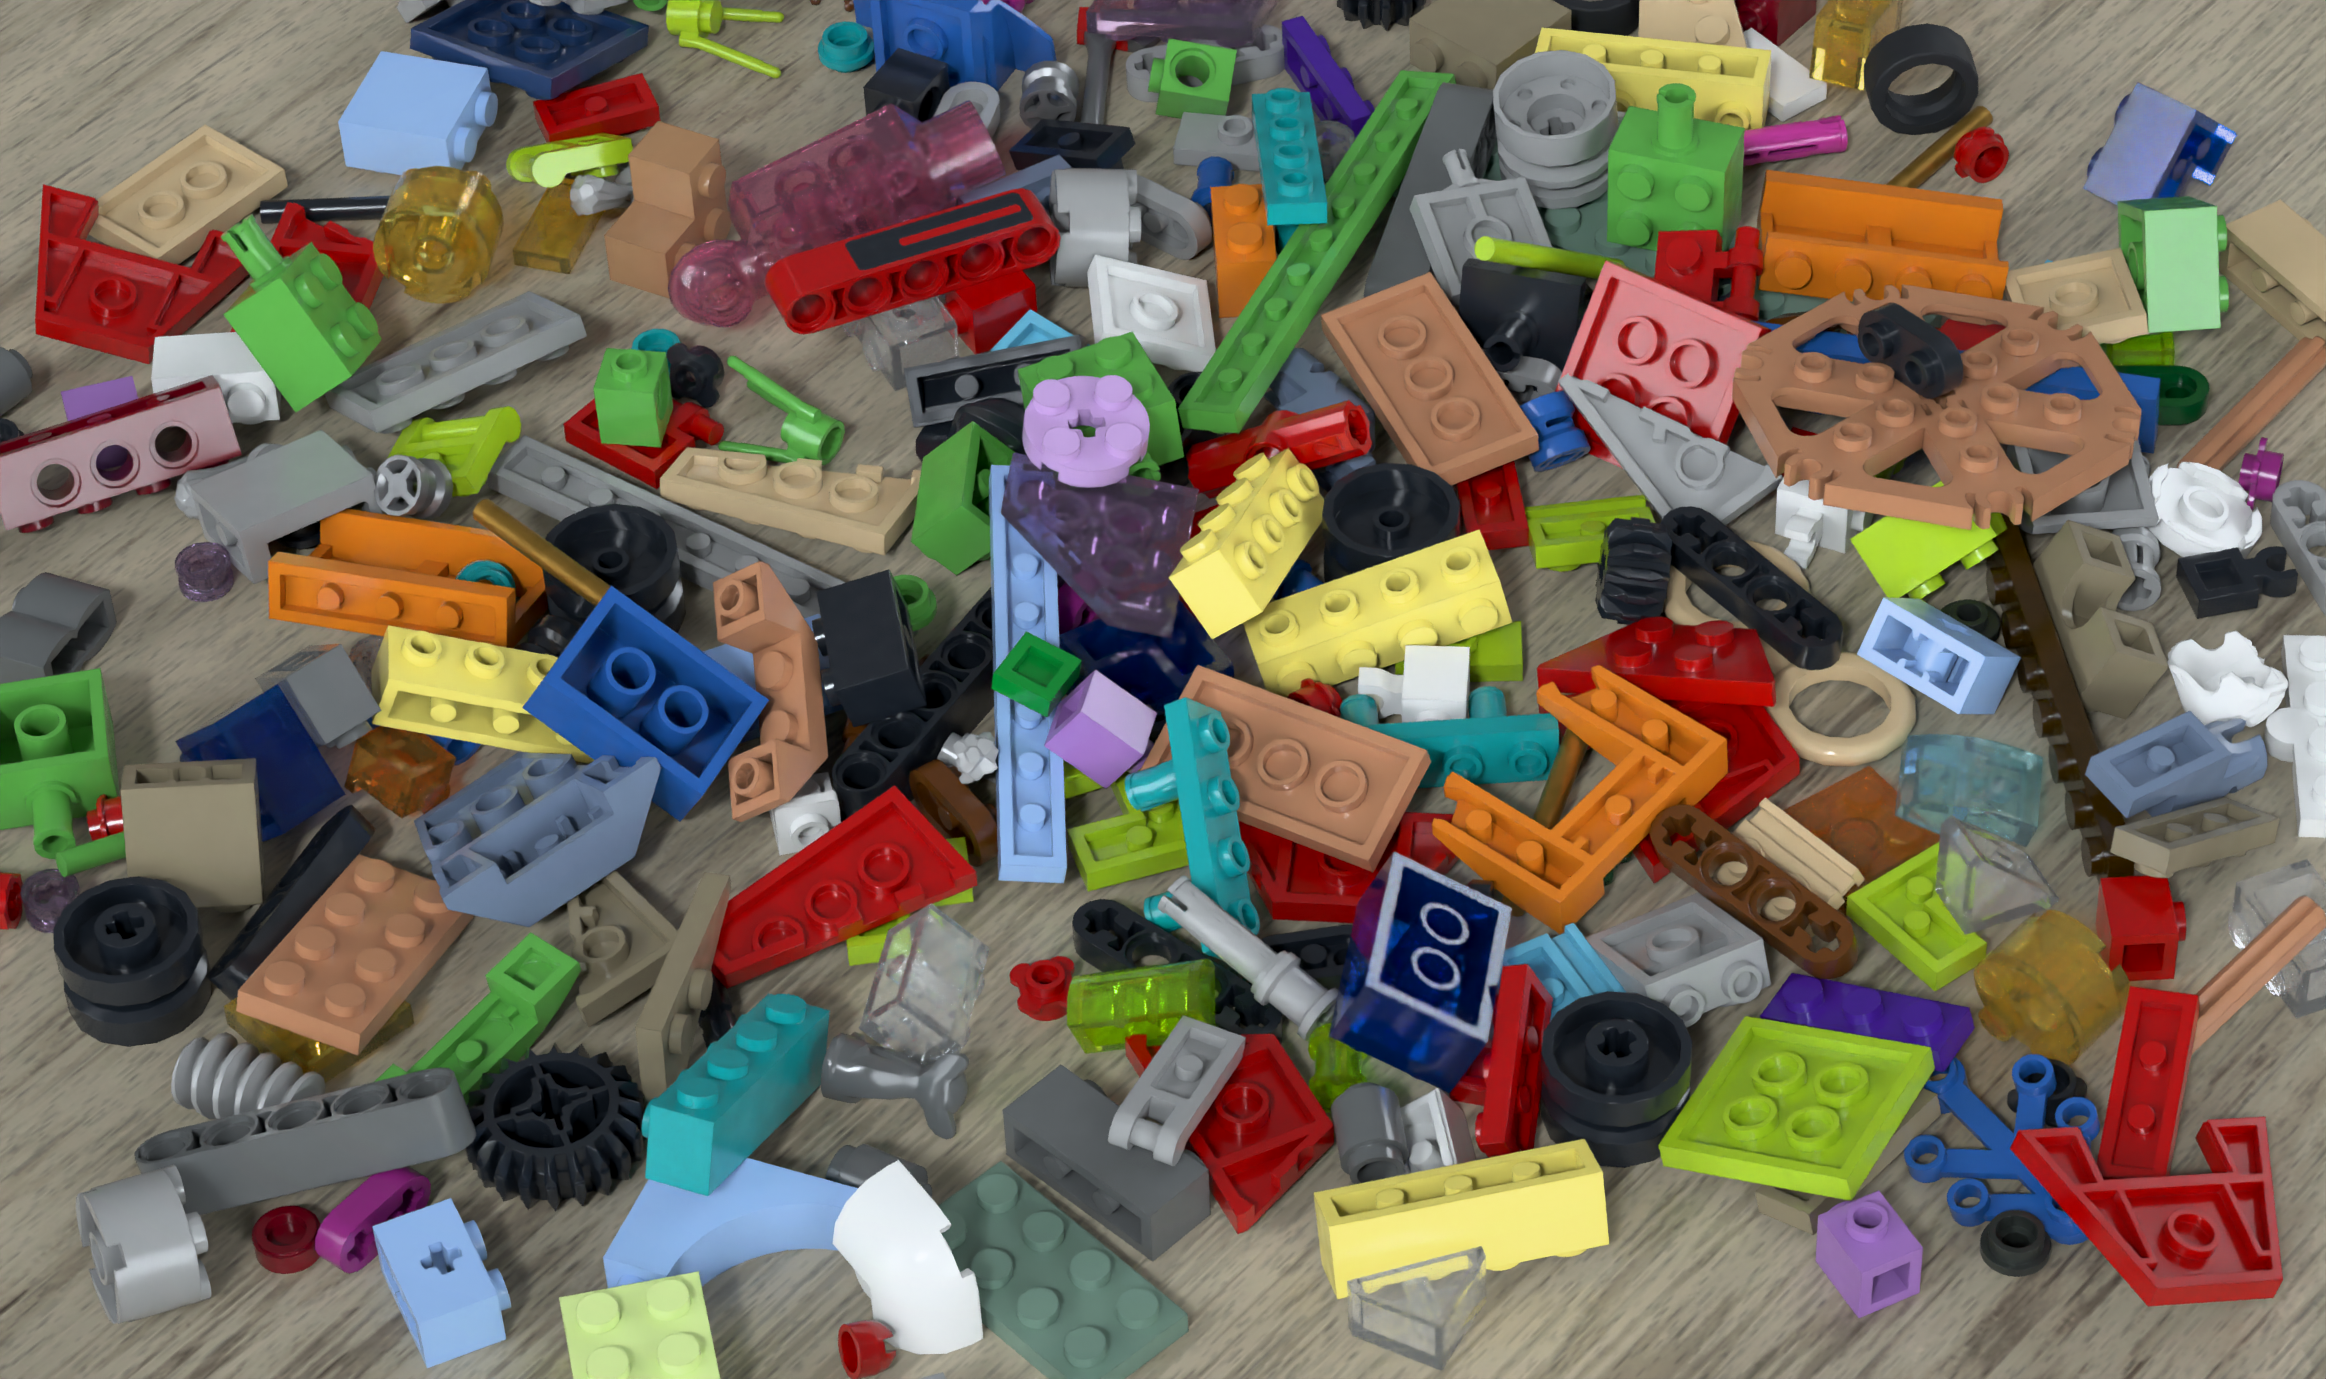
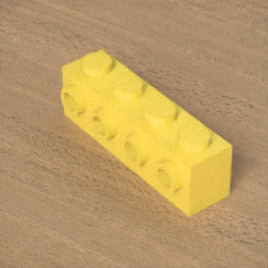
(1727, 80)
(1249, 541)
(1376, 618)
(463, 691)
(1509, 1204)

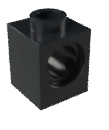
(910, 83)

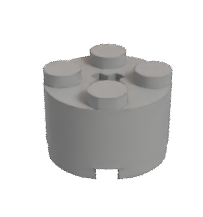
(1092, 220)
(143, 1245)

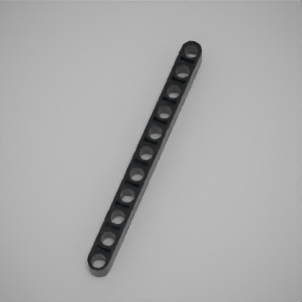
(955, 683)

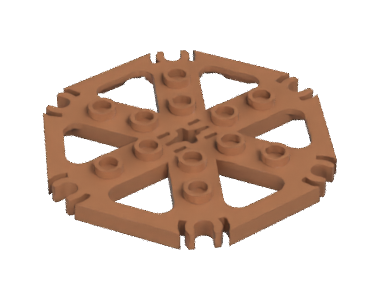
(1963, 440)

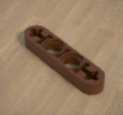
(1756, 888)

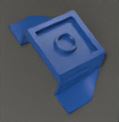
(972, 37)

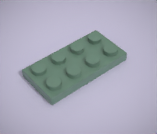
(1053, 1284)

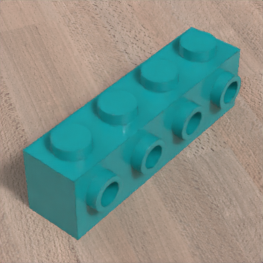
(736, 1094)

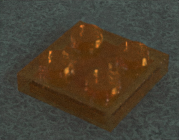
(1861, 825)

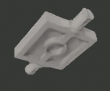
(1468, 210)

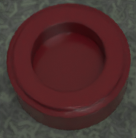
(286, 1239)

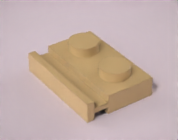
(1797, 854)

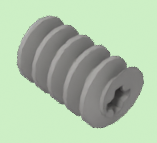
(232, 1079)

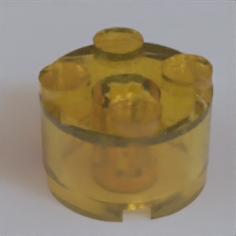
(439, 233)
(2050, 987)

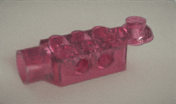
(832, 190)

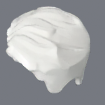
(2226, 681)

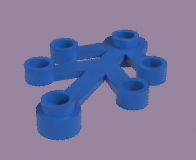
(1999, 1160)

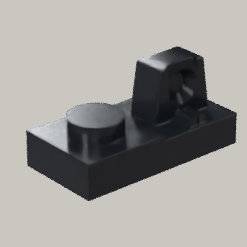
(1076, 142)

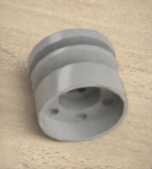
(1556, 126)

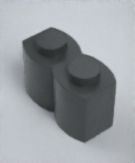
(54, 628)

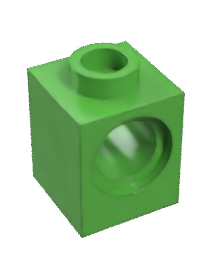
(1208, 63)
(633, 397)

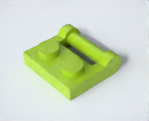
(584, 155)
(463, 445)

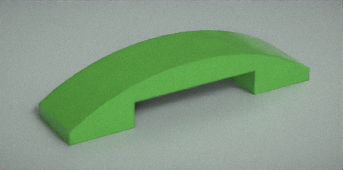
(521, 1002)

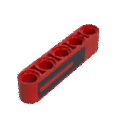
(912, 261)

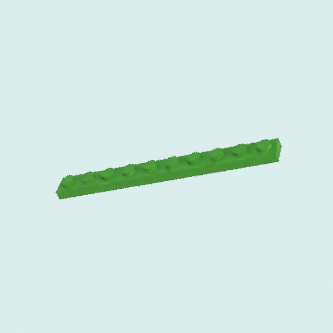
(1312, 260)

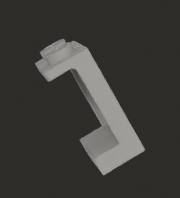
(279, 496)

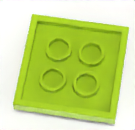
(1797, 1107)

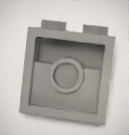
(1686, 957)

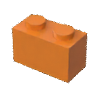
(1241, 244)

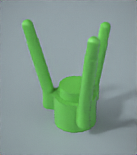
(805, 428)

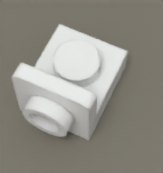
(806, 816)

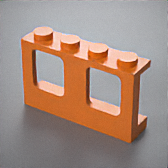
(1865, 235)
(403, 575)

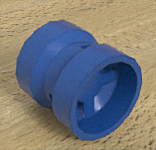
(1557, 435)

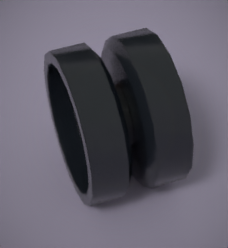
(1385, 515)
(627, 551)
(132, 961)
(1615, 1075)

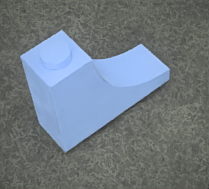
(745, 1217)

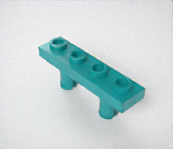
(1288, 161)
(1479, 748)
(1208, 807)

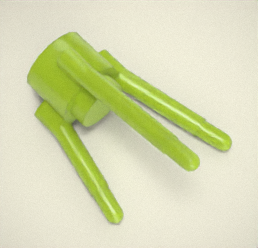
(698, 18)

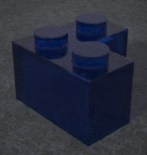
(2156, 149)
(1143, 663)
(290, 768)

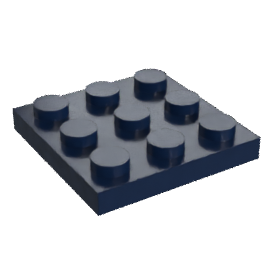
(529, 43)

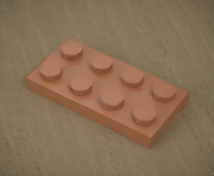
(1429, 381)
(1308, 770)
(353, 956)

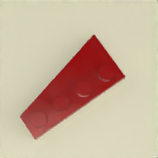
(839, 886)

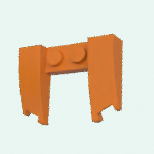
(1560, 871)

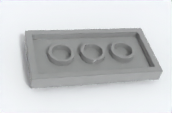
(455, 361)

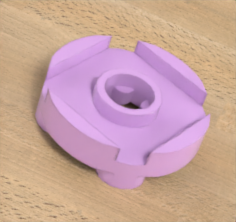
(1089, 401)

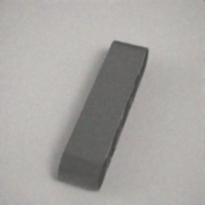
(1457, 120)
(314, 1140)

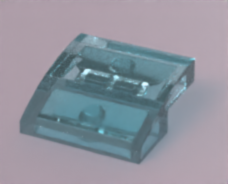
(1971, 781)

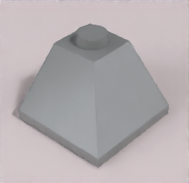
(2112, 503)

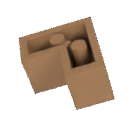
(674, 207)

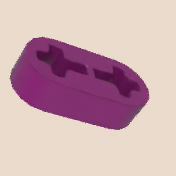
(347, 1231)

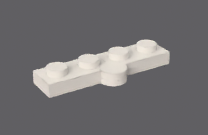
(2299, 730)

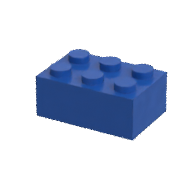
(646, 692)

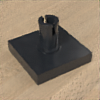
(1521, 312)

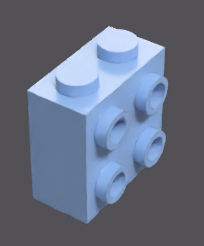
(416, 114)

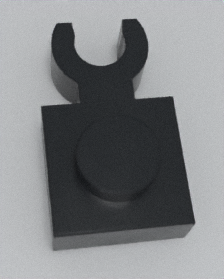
(2229, 583)

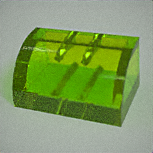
(1139, 1000)

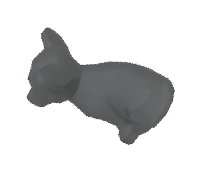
(864, 1070)

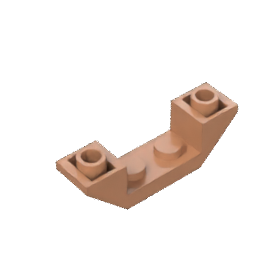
(763, 620)

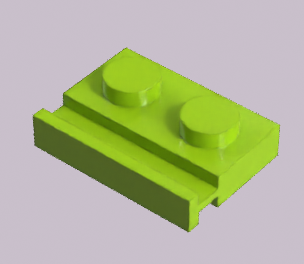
(1572, 532)

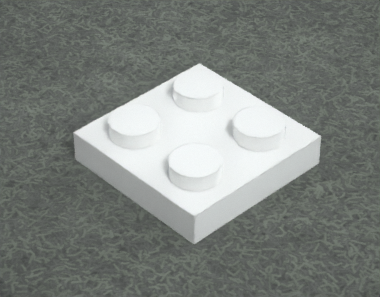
(1161, 308)

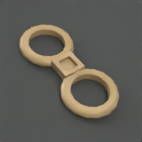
(1792, 680)

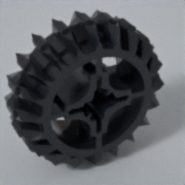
(555, 1126)

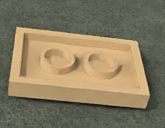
(184, 195)

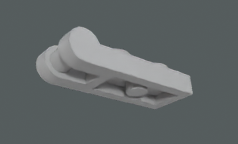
(1177, 1089)

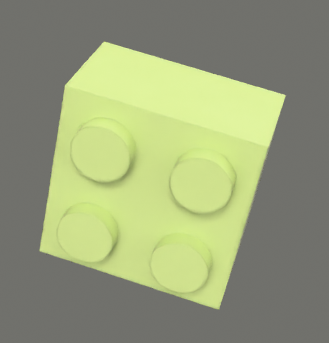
(641, 1331)

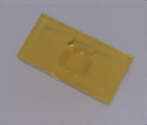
(554, 232)

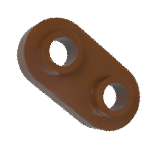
(955, 809)

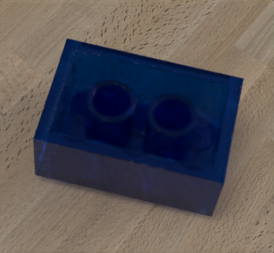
(1421, 972)

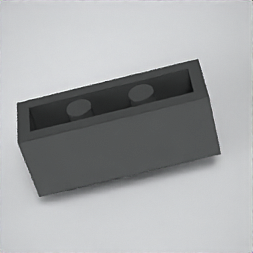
(325, 694)
(1062, 1139)

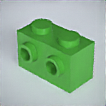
(954, 498)

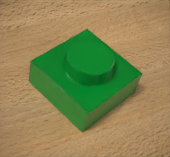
(1036, 674)

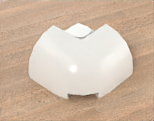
(906, 1266)

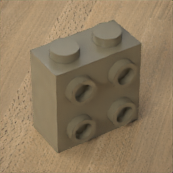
(1480, 36)
(196, 829)

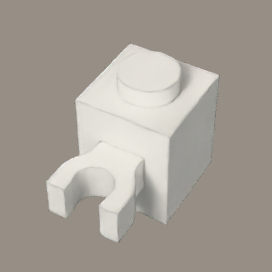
(1814, 524)
(1430, 689)

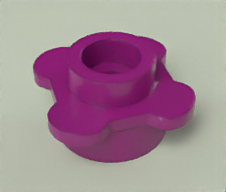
(2261, 473)

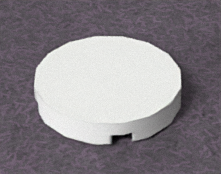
(2202, 511)

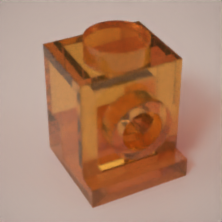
(401, 770)

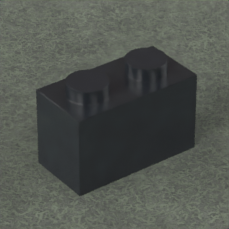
(869, 649)

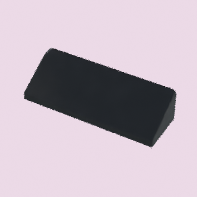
(944, 386)

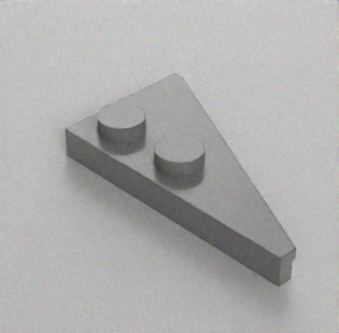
(1668, 459)

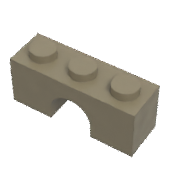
(2108, 652)

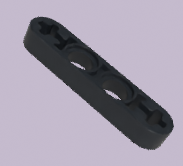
(1758, 582)
(293, 896)
(1143, 938)

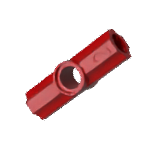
(1313, 438)

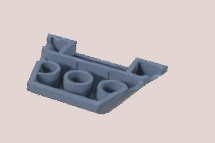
(536, 833)

